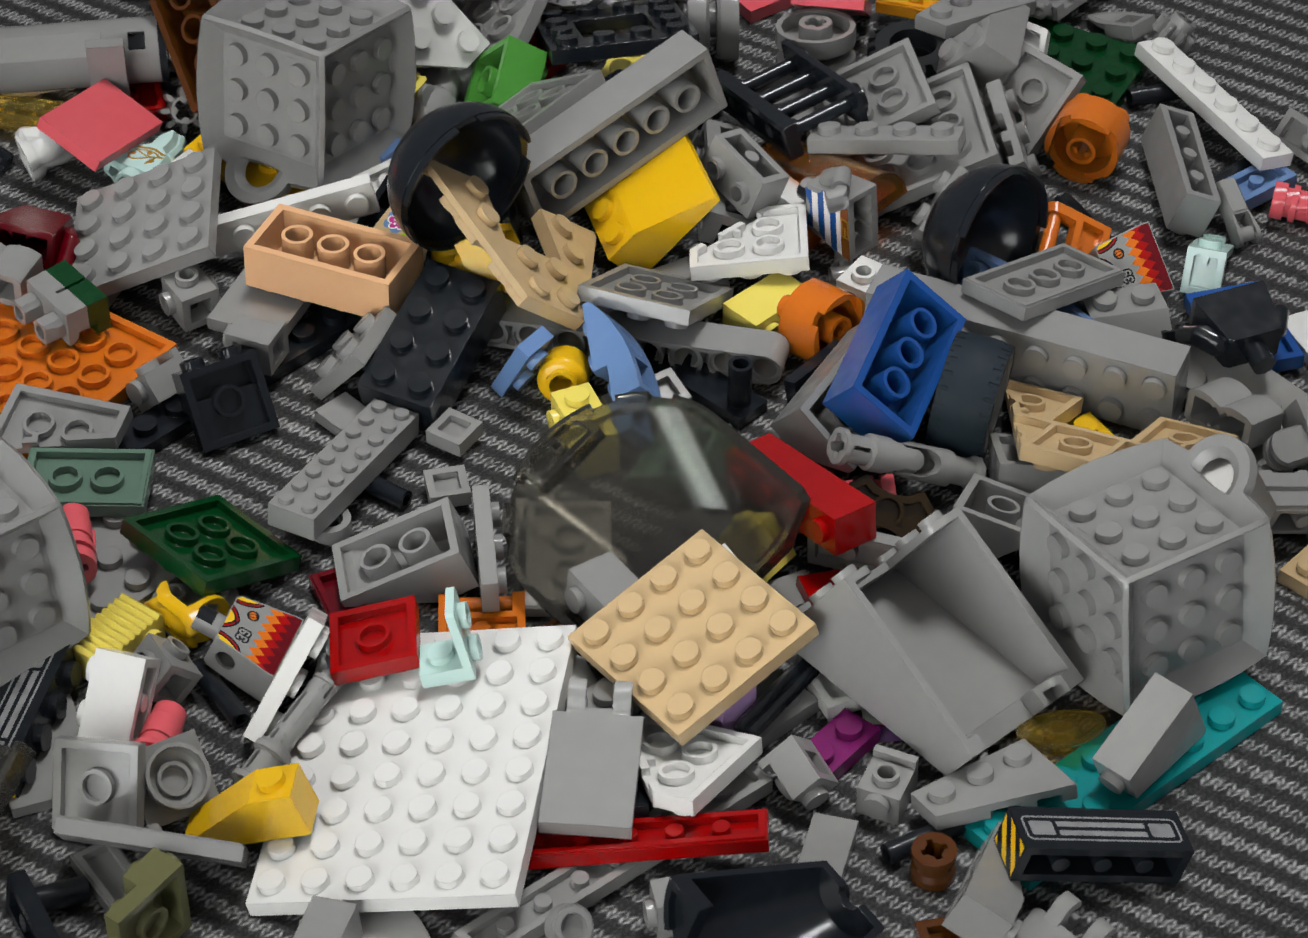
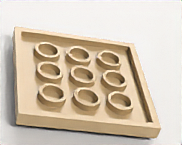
(693, 636)

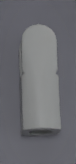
(1235, 209)

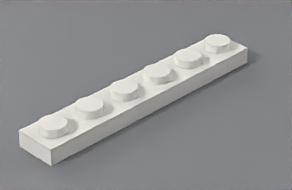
(1214, 104)
(340, 200)

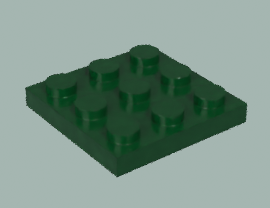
(210, 545)

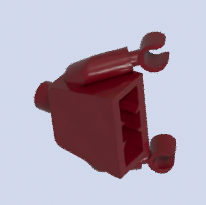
(42, 231)

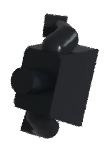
(1235, 326)

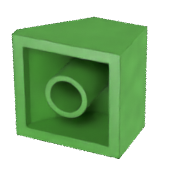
(505, 71)

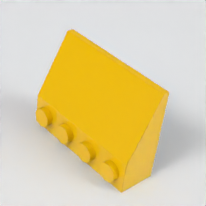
(653, 206)

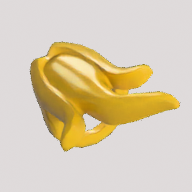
(180, 617)

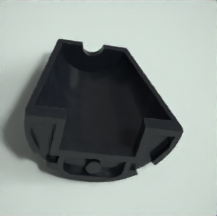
(766, 903)

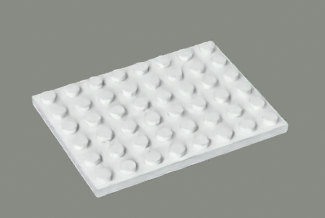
(424, 788)

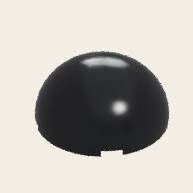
(467, 138)
(987, 209)

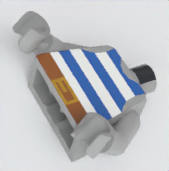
(841, 214)

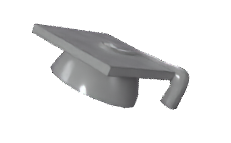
(176, 780)

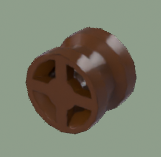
(933, 861)

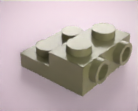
(153, 900)

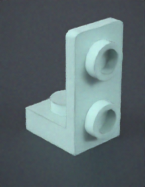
(1205, 263)
(455, 658)

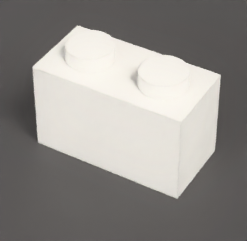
(117, 694)

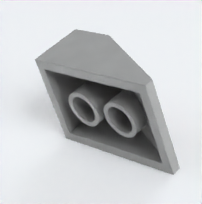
(407, 557)

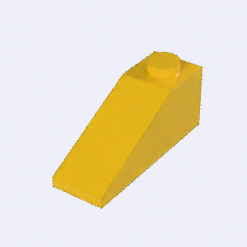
(259, 808)

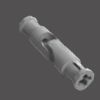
(883, 454)

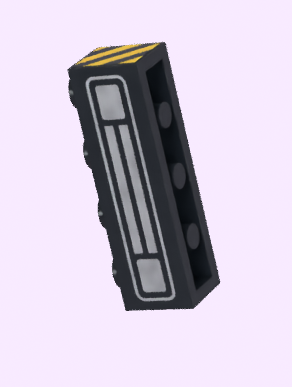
(34, 703)
(1093, 845)

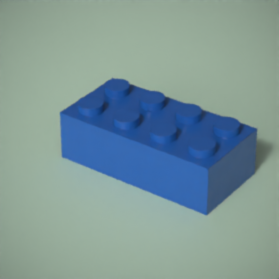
(894, 359)

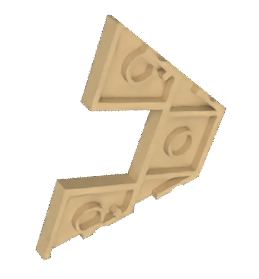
(533, 280)
(1047, 441)

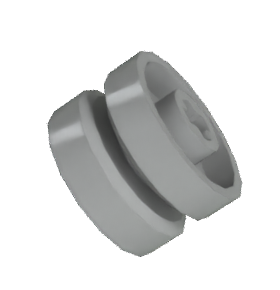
(716, 21)
(822, 33)

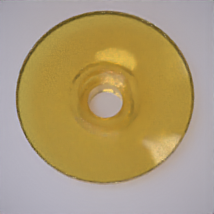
(1062, 730)

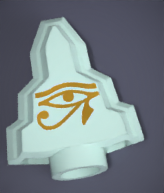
(146, 156)

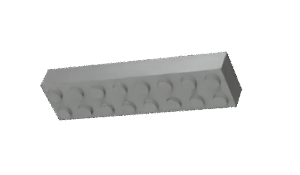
(343, 469)

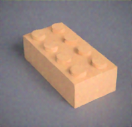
(331, 261)

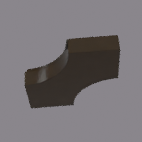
(895, 513)

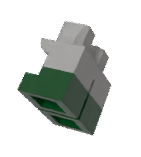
(62, 305)

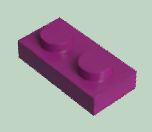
(845, 741)

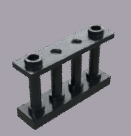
(774, 122)

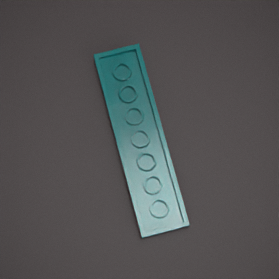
(1229, 715)

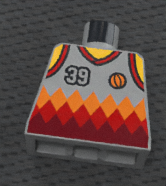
(1138, 256)
(248, 642)

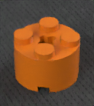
(1088, 138)
(817, 316)

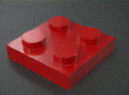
(374, 640)

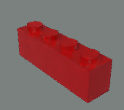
(838, 513)

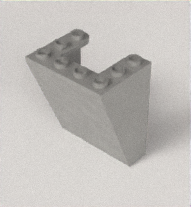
(938, 643)

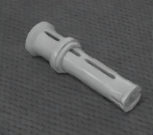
(276, 747)

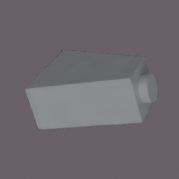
(1149, 737)

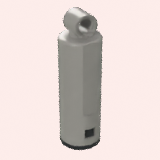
(55, 53)

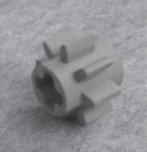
(1176, 28)
(171, 111)

